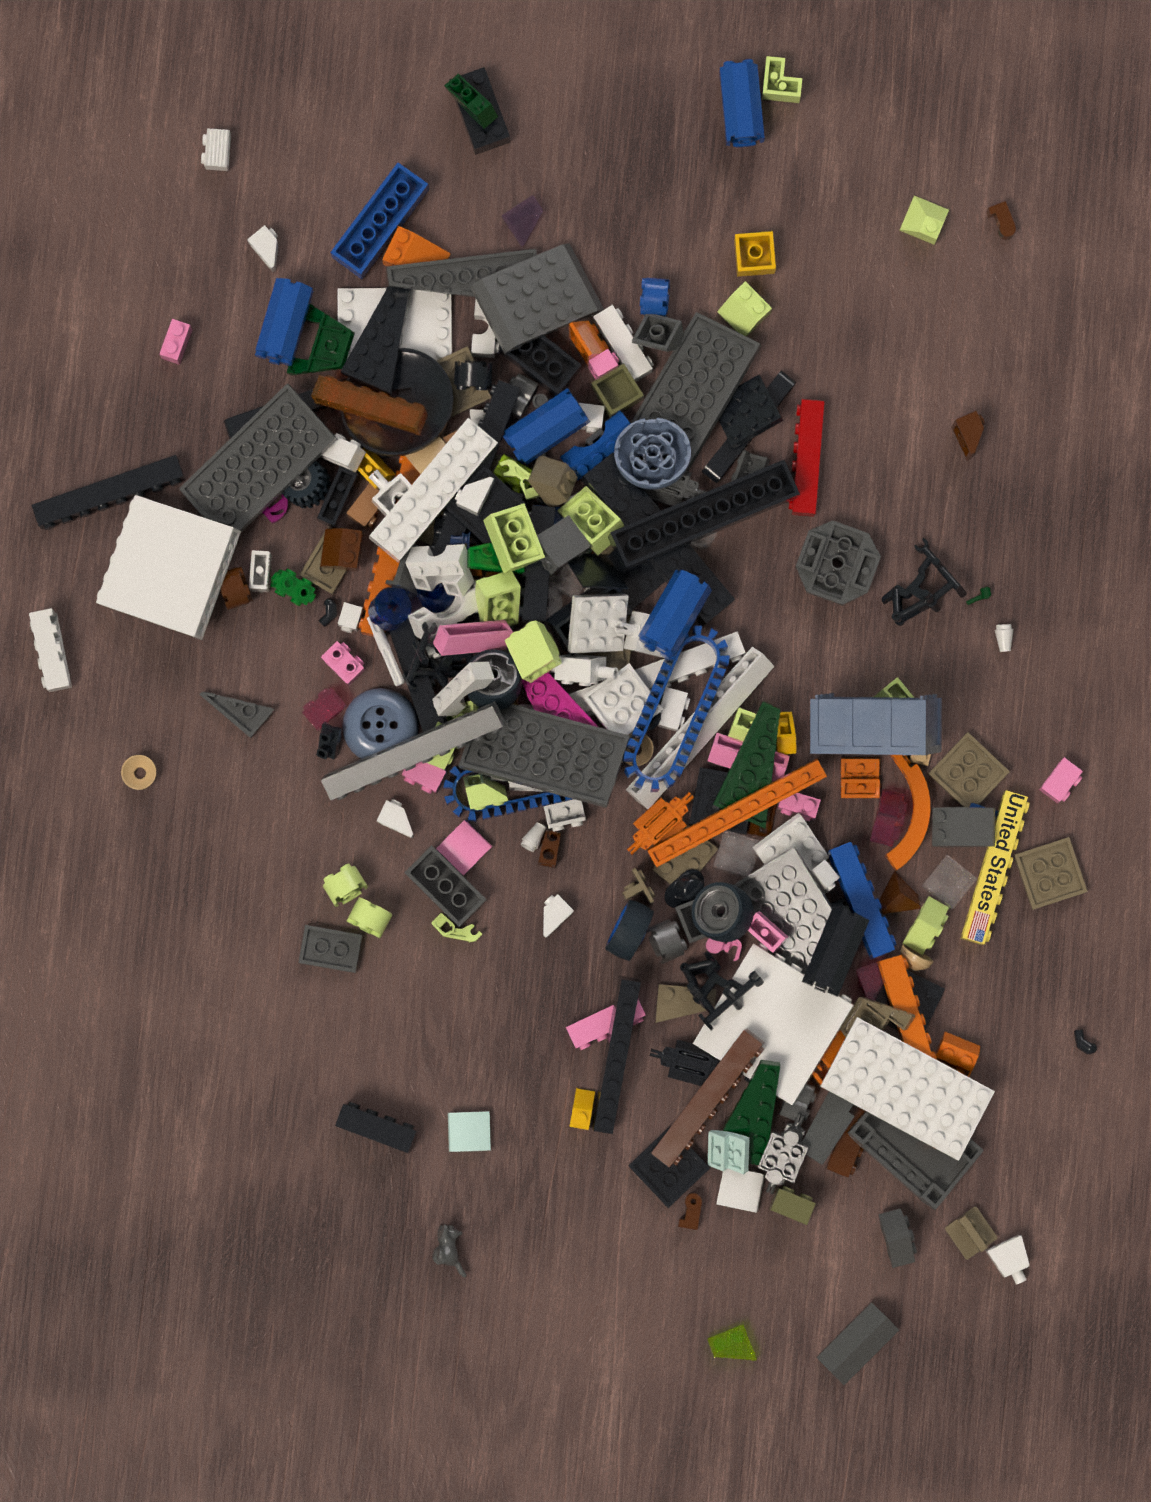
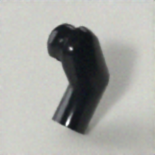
(331, 612)
(1082, 1044)

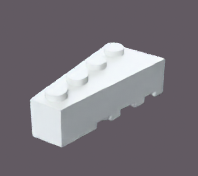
(50, 649)

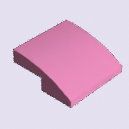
(464, 847)

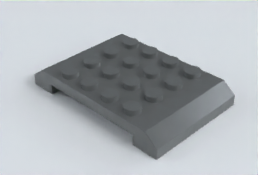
(536, 297)
(912, 1162)

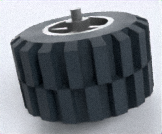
(309, 487)

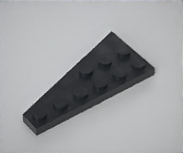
(378, 347)

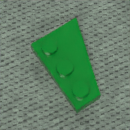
(485, 558)

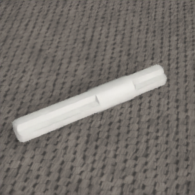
(387, 654)

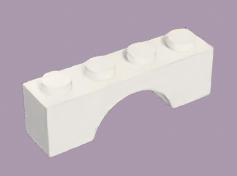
(455, 613)
(451, 698)

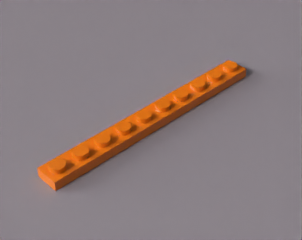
(737, 812)

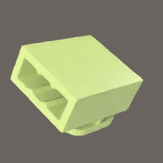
(533, 651)

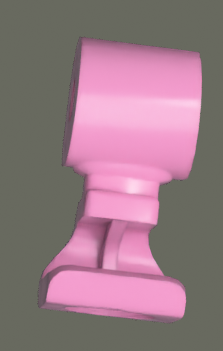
(715, 947)

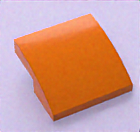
(860, 777)

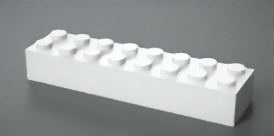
(433, 490)

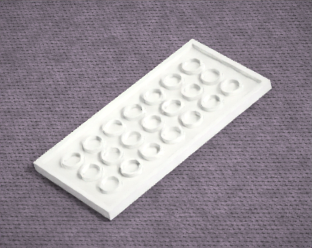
(907, 1088)

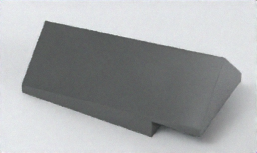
(827, 1127)
(857, 1343)

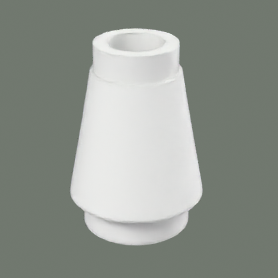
(1004, 636)
(533, 838)

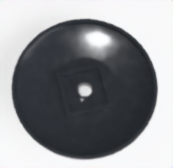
(416, 380)

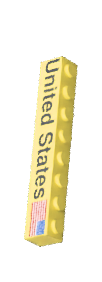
(994, 868)

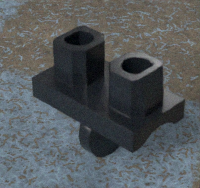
(329, 741)

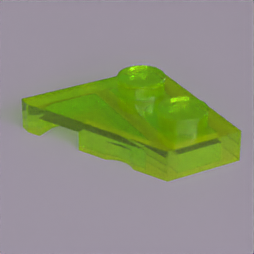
(732, 1344)

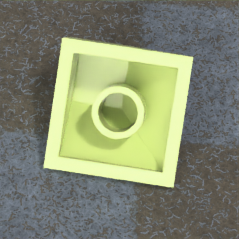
(924, 220)

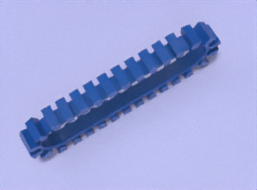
(694, 726)
(497, 812)

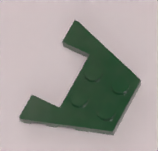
(329, 348)

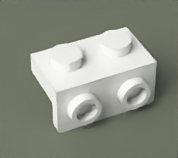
(564, 813)

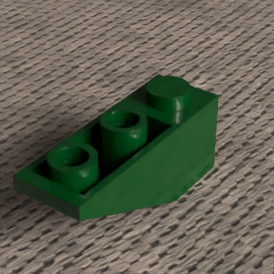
(471, 100)

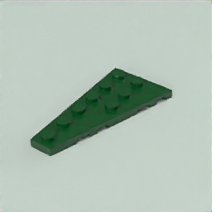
(753, 763)
(755, 1109)

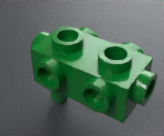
(287, 584)

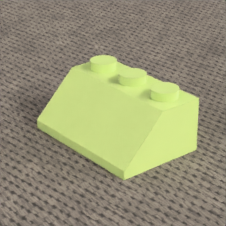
(513, 538)

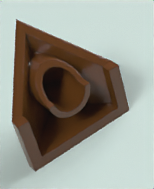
(898, 896)

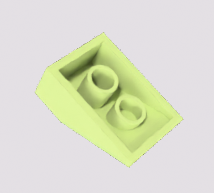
(592, 518)
(498, 598)

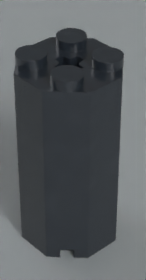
(835, 951)

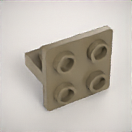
(632, 890)
(971, 1233)

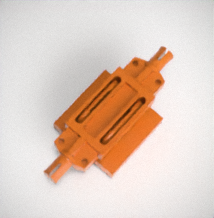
(660, 822)

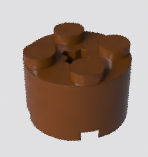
(235, 589)

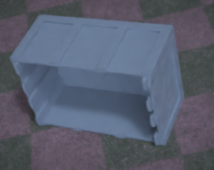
(875, 725)

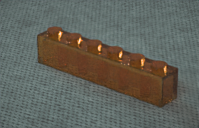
(369, 404)

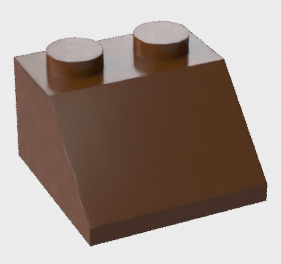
(968, 432)
(342, 549)

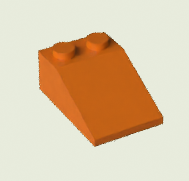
(411, 248)
(586, 339)

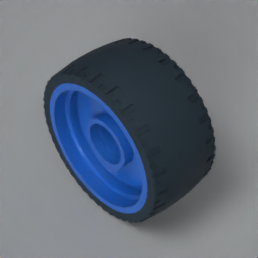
(629, 930)

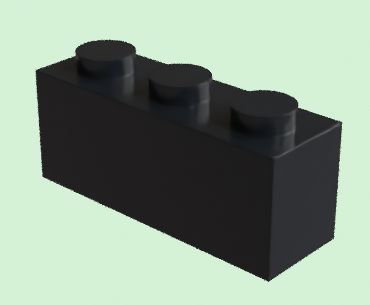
(337, 497)

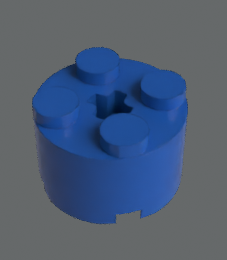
(654, 296)

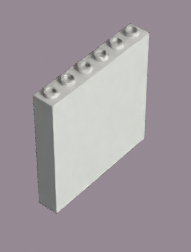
(168, 567)
(784, 1014)

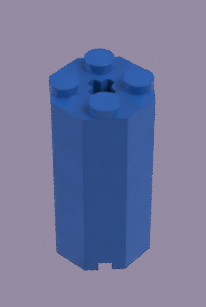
(741, 103)
(284, 321)
(546, 427)
(674, 613)

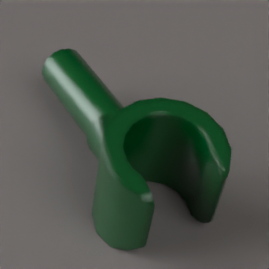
(985, 594)

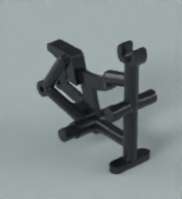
(927, 599)
(438, 671)
(699, 994)

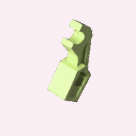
(517, 471)
(460, 934)

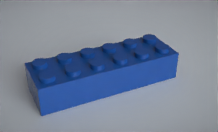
(379, 220)
(860, 898)

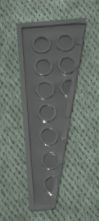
(453, 275)

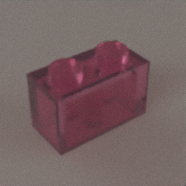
(324, 708)

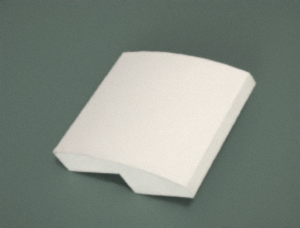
(740, 1190)

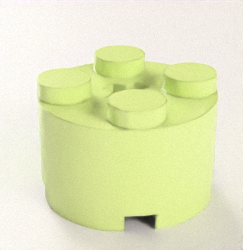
(344, 885)
(369, 917)

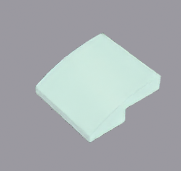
(469, 1131)
(728, 1151)

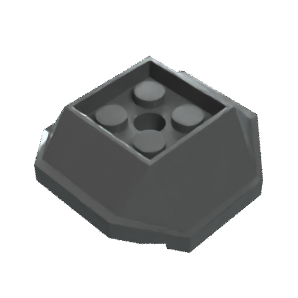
(848, 545)

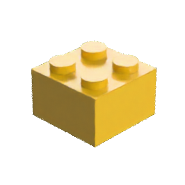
(754, 254)

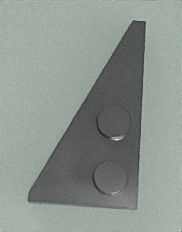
(244, 715)

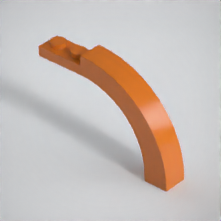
(920, 816)

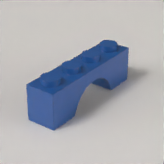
(584, 459)

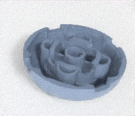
(651, 441)
(363, 708)

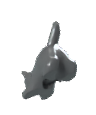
(446, 1252)

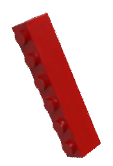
(807, 456)

